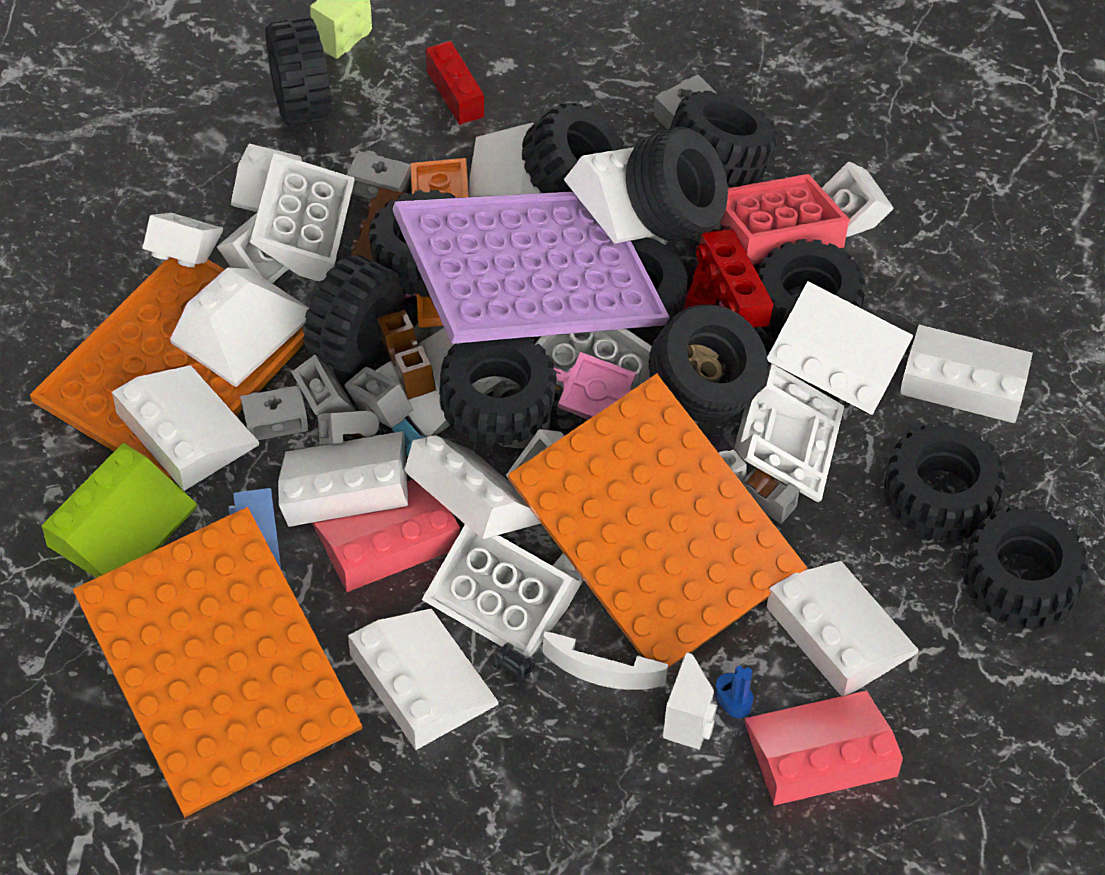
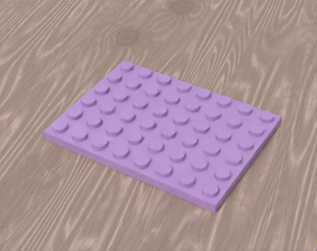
(525, 267)

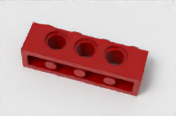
(734, 276)

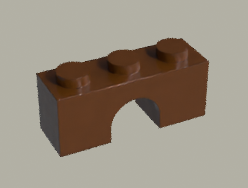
(405, 355)

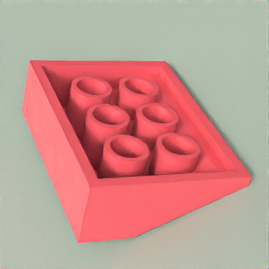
(783, 212)
(388, 540)
(823, 747)

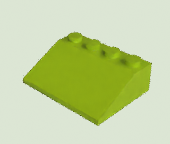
(117, 514)

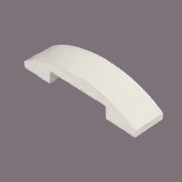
(601, 671)

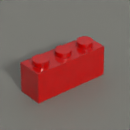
(455, 82)

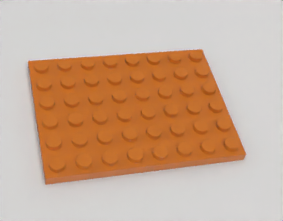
(136, 344)
(656, 523)
(216, 661)

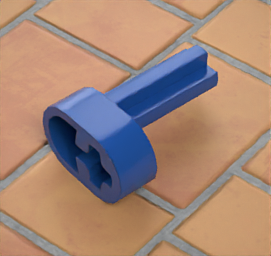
(739, 698)

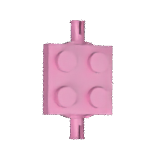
(592, 385)

